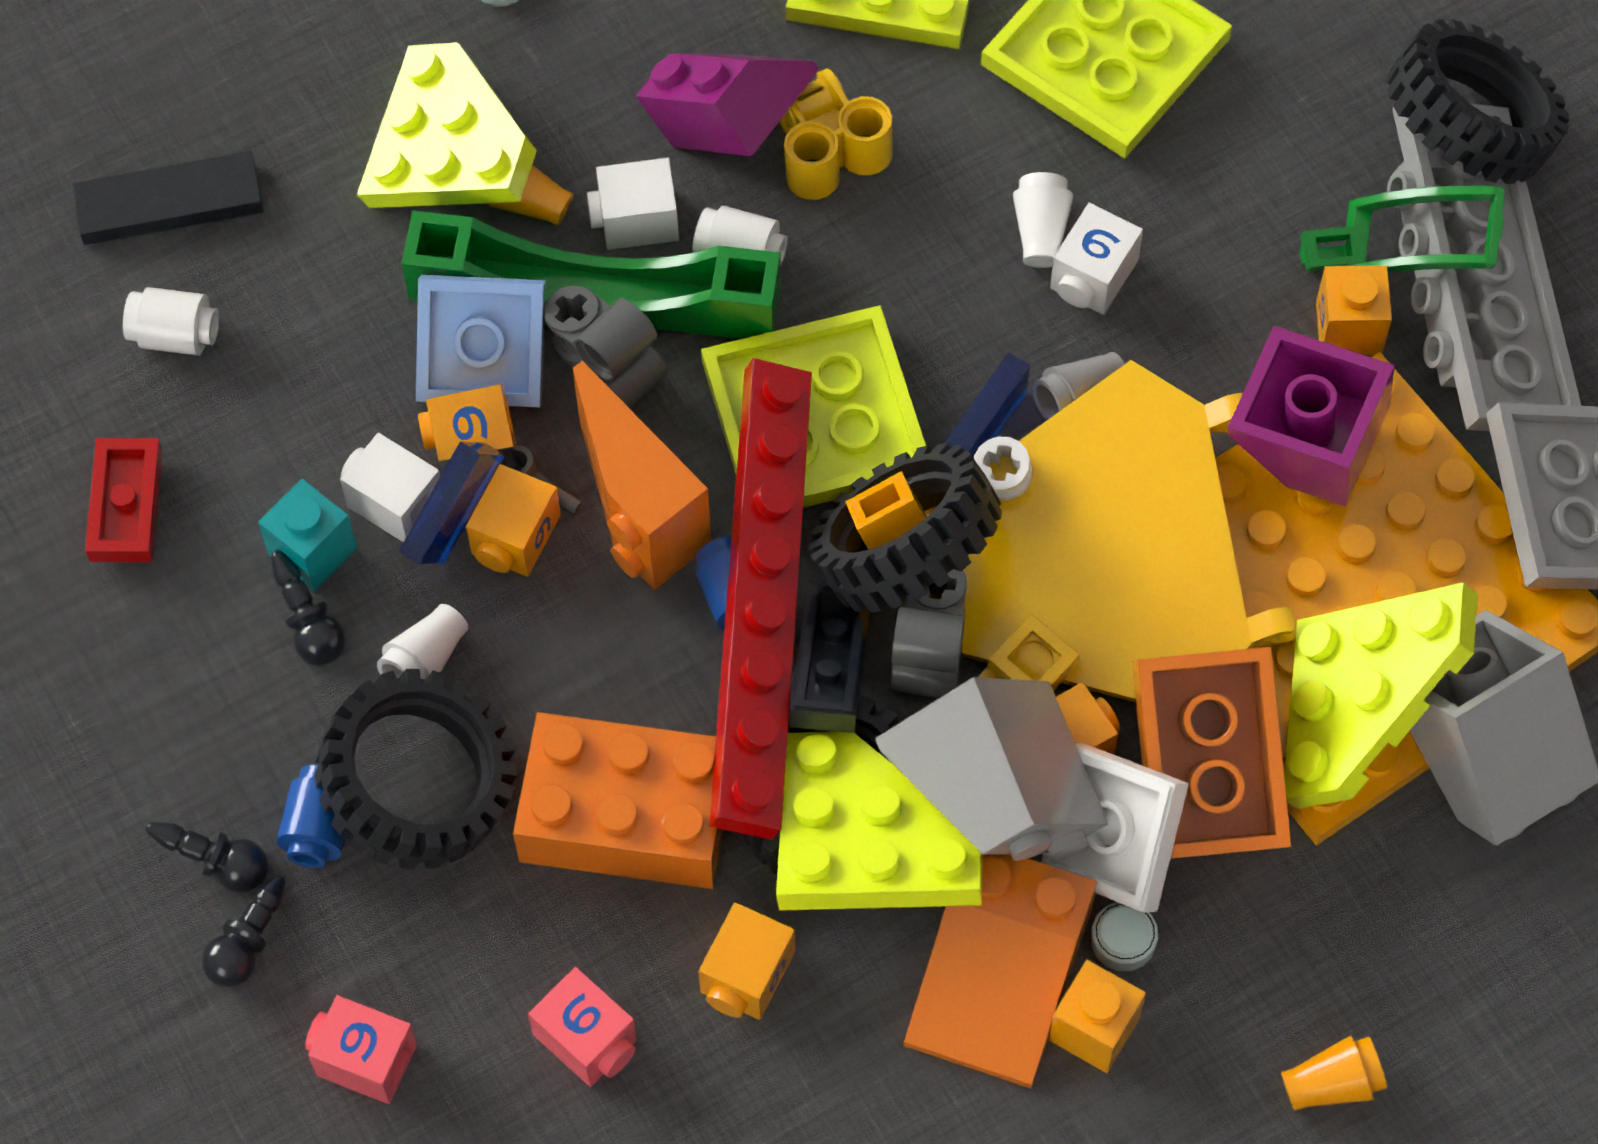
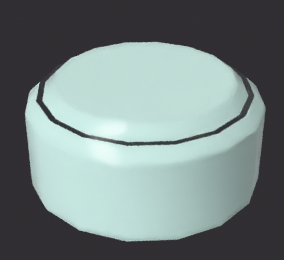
(1123, 937)

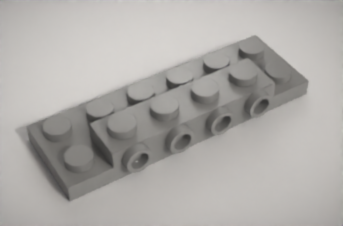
(1487, 328)

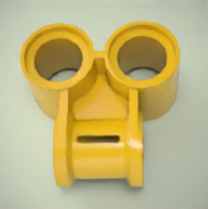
(828, 129)

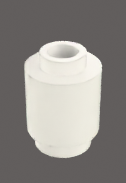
(739, 230)
(170, 320)

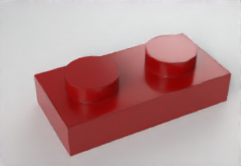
(124, 500)

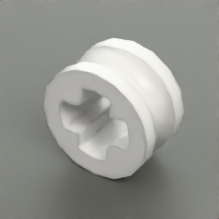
(992, 451)

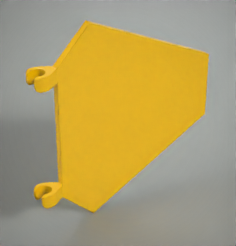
(1118, 538)

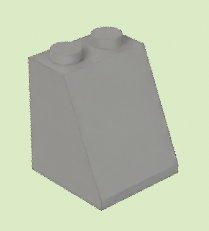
(1506, 733)
(1000, 768)

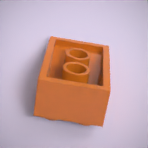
(647, 494)
(1002, 969)

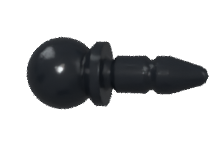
(316, 636)
(238, 863)
(231, 956)

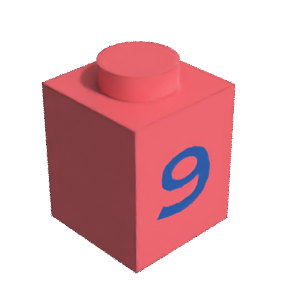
(584, 1028)
(360, 1048)

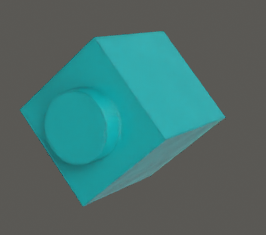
(309, 532)

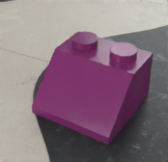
(722, 99)
(1312, 413)

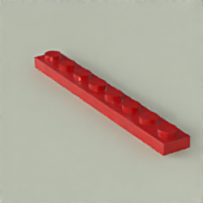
(761, 601)

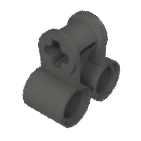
(607, 339)
(930, 641)

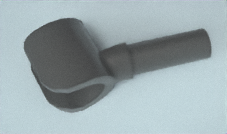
(524, 457)

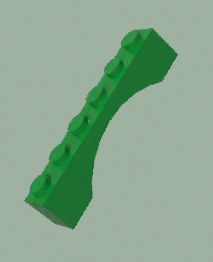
(702, 292)

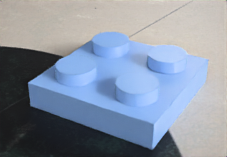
(480, 336)

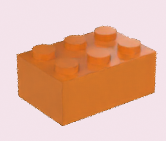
(1218, 730)
(619, 801)

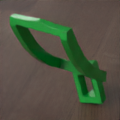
(1358, 230)

